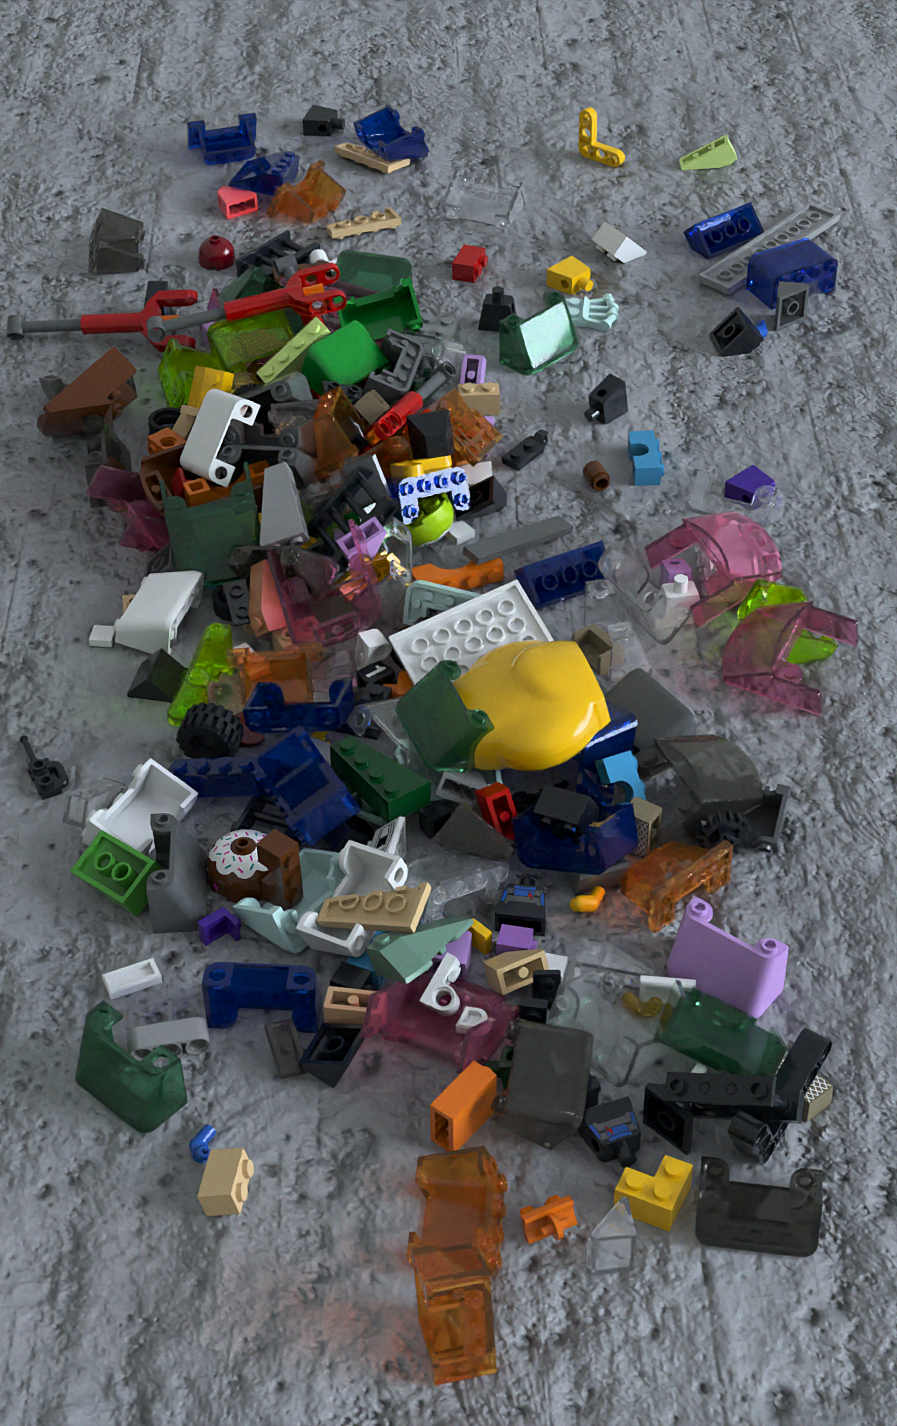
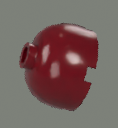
(216, 253)

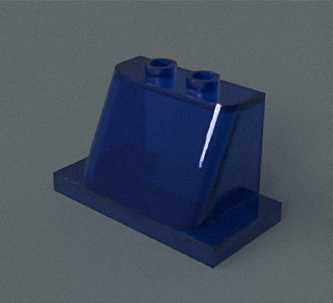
(224, 144)

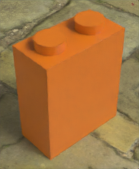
(463, 1107)

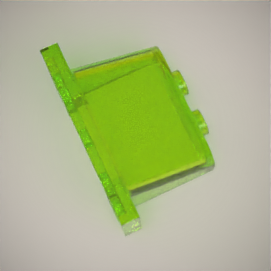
(178, 369)

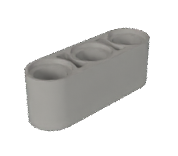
(181, 1037)

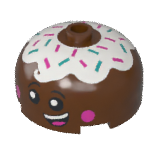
(235, 867)

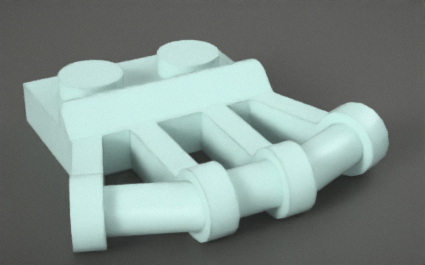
(593, 313)

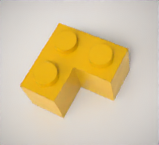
(659, 1197)

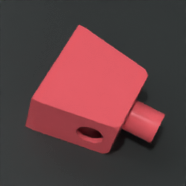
(236, 201)

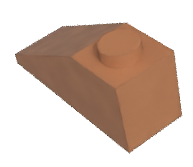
(264, 603)

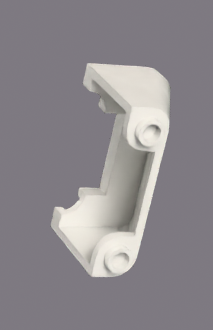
(159, 610)

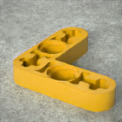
(589, 142)
(416, 467)

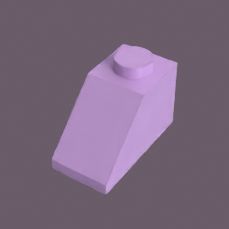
(473, 369)
(373, 535)

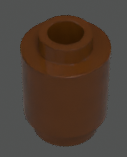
(596, 475)

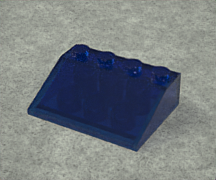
(267, 173)

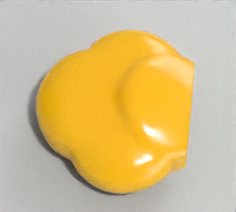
(538, 701)

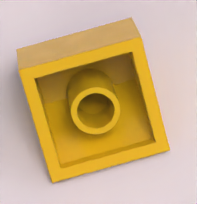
(206, 380)

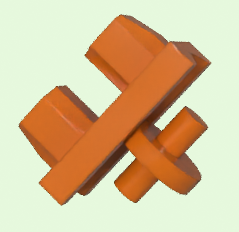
(549, 1219)

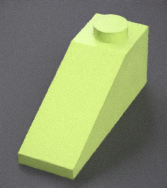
(713, 155)

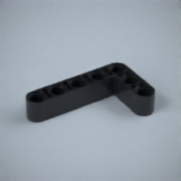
(796, 1073)

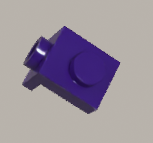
(217, 925)

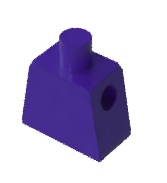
(744, 484)

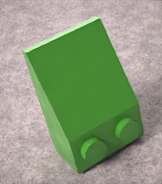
(116, 872)

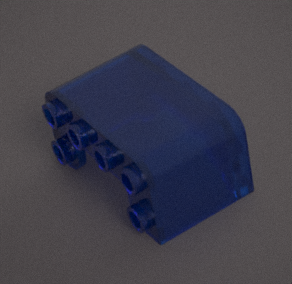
(791, 262)
(436, 481)
(304, 786)
(595, 854)

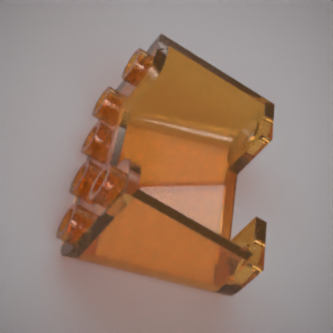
(462, 1207)

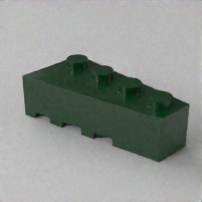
(379, 780)

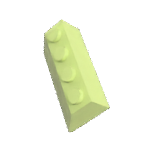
(292, 354)

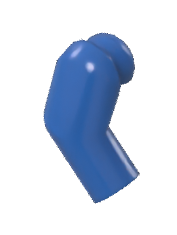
(761, 325)
(198, 1145)

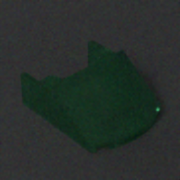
(209, 532)
(718, 1034)

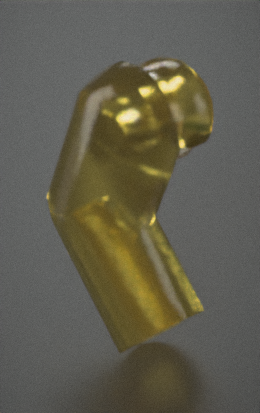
(651, 1008)

